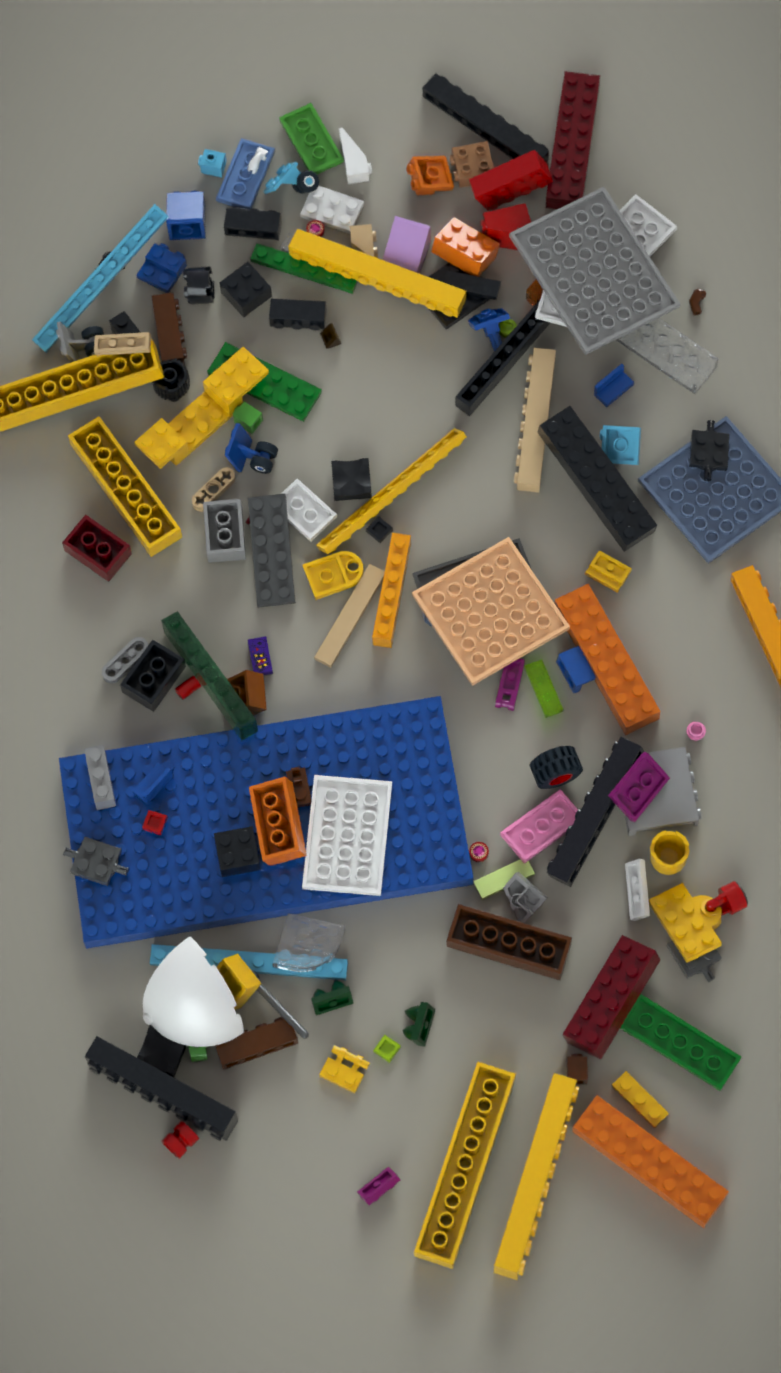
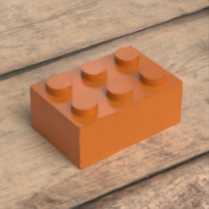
(465, 247)

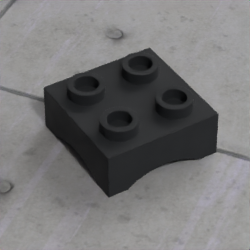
(351, 479)
(161, 1052)

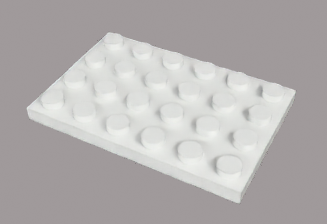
(347, 835)

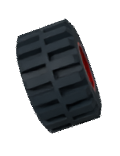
(556, 767)

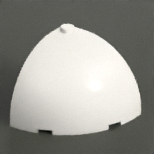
(191, 1000)

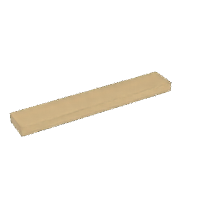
(350, 616)

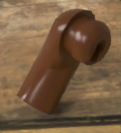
(694, 300)

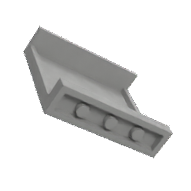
(676, 800)

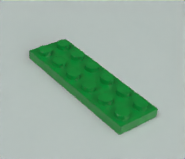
(277, 388)
(680, 1042)

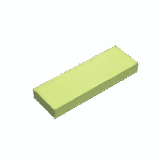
(498, 879)

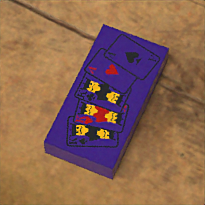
(260, 655)

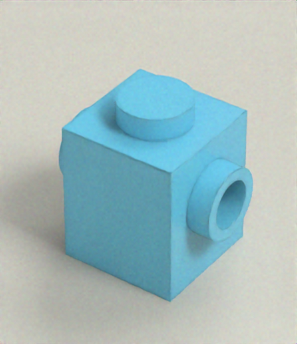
(212, 163)

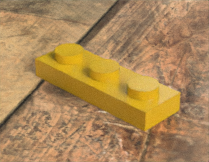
(640, 1099)

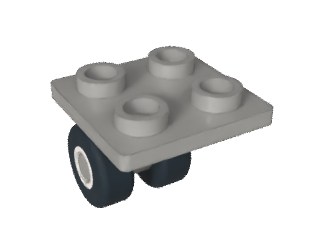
(70, 346)

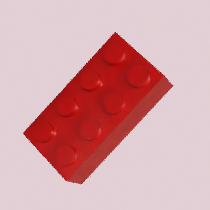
(511, 180)

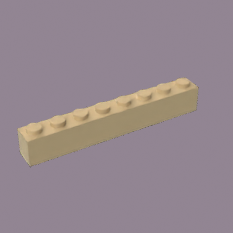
(535, 413)

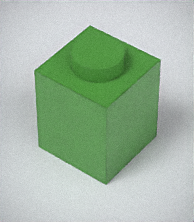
(248, 417)

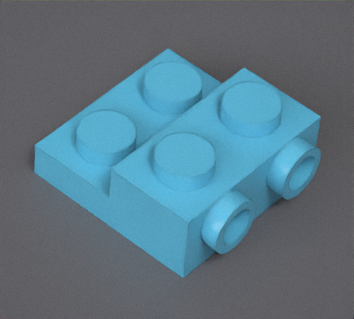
(621, 444)

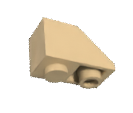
(363, 238)

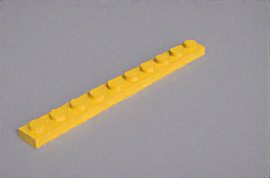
(391, 490)

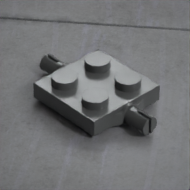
(96, 861)
(698, 965)

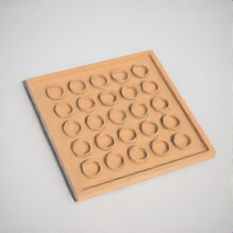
(490, 611)

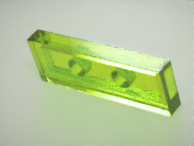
(543, 688)

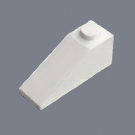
(354, 159)

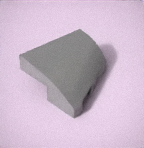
(523, 897)

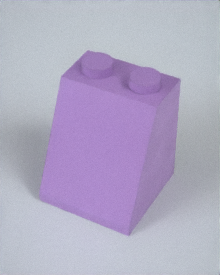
(408, 244)

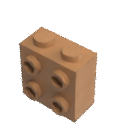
(470, 161)

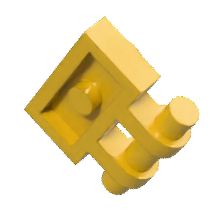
(341, 1074)

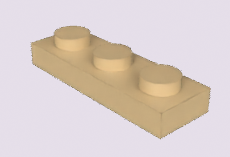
(122, 343)

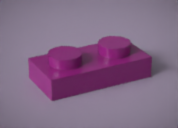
(378, 1186)

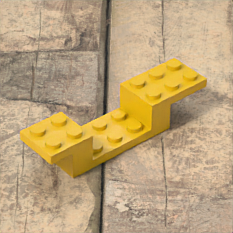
(206, 413)

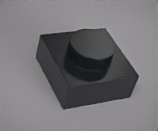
(379, 529)

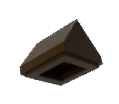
(330, 337)

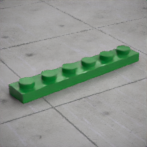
(286, 263)

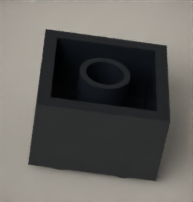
(245, 289)
(237, 851)

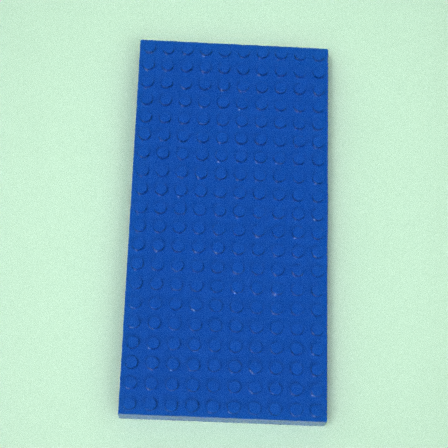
(177, 876)

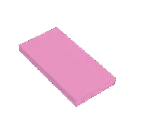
(540, 826)

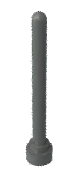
(281, 1010)

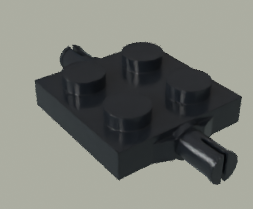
(709, 450)

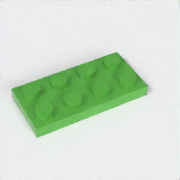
(311, 139)

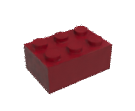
(97, 548)

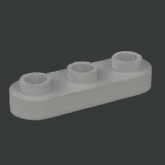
(128, 652)

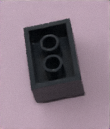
(153, 675)

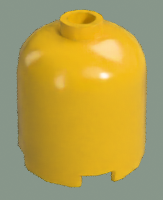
(669, 852)

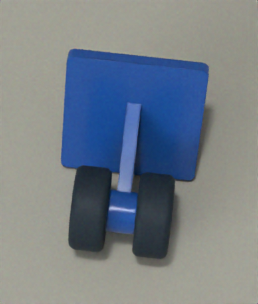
(239, 451)

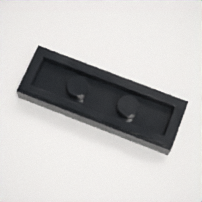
(473, 284)

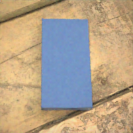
(239, 185)

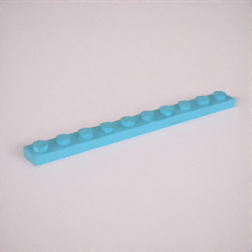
(101, 276)
(259, 962)

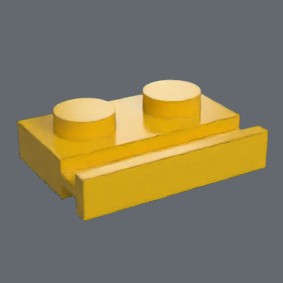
(608, 571)

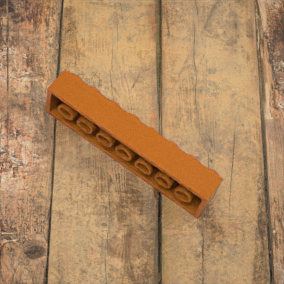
(608, 659)
(650, 1161)

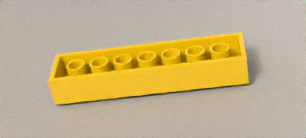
(125, 486)

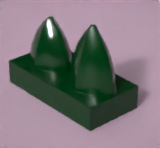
(338, 997)
(423, 1019)

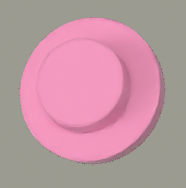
(696, 731)

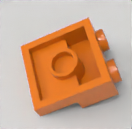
(429, 174)

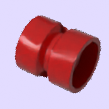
(180, 1139)

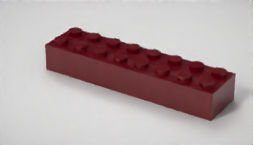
(572, 139)

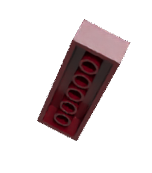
(611, 997)

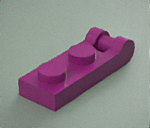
(510, 684)

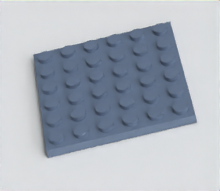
(724, 509)

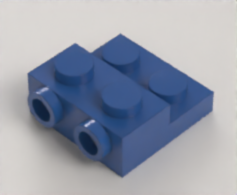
(162, 267)

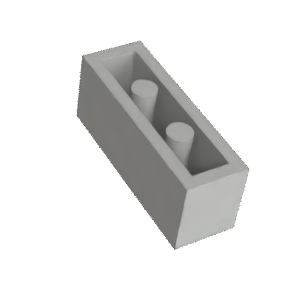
(100, 777)

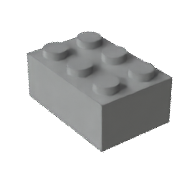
(224, 530)

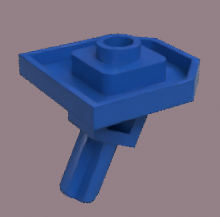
(488, 320)

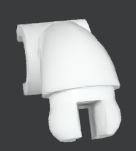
(255, 161)

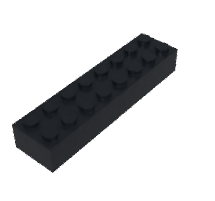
(597, 478)
(161, 1088)

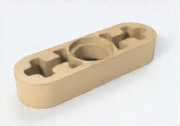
(213, 481)

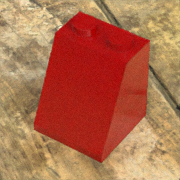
(503, 221)

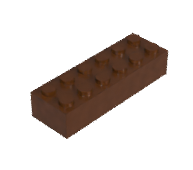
(509, 942)

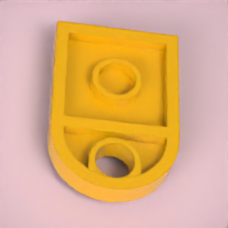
(332, 573)

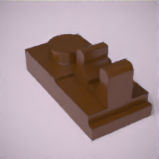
(301, 787)

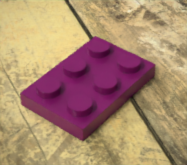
(639, 786)

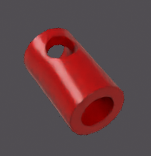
(187, 687)

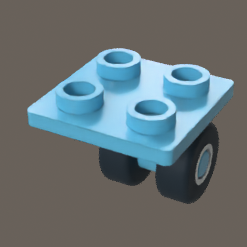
(289, 174)

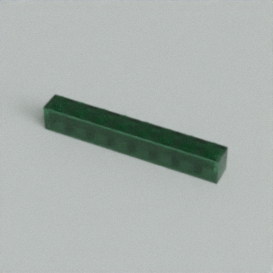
(209, 676)

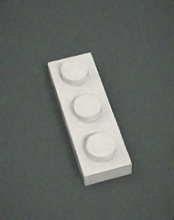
(637, 889)

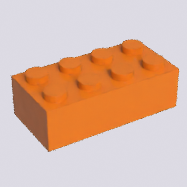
(277, 821)

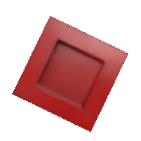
(154, 822)

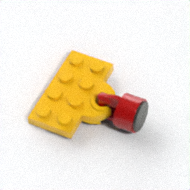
(693, 919)

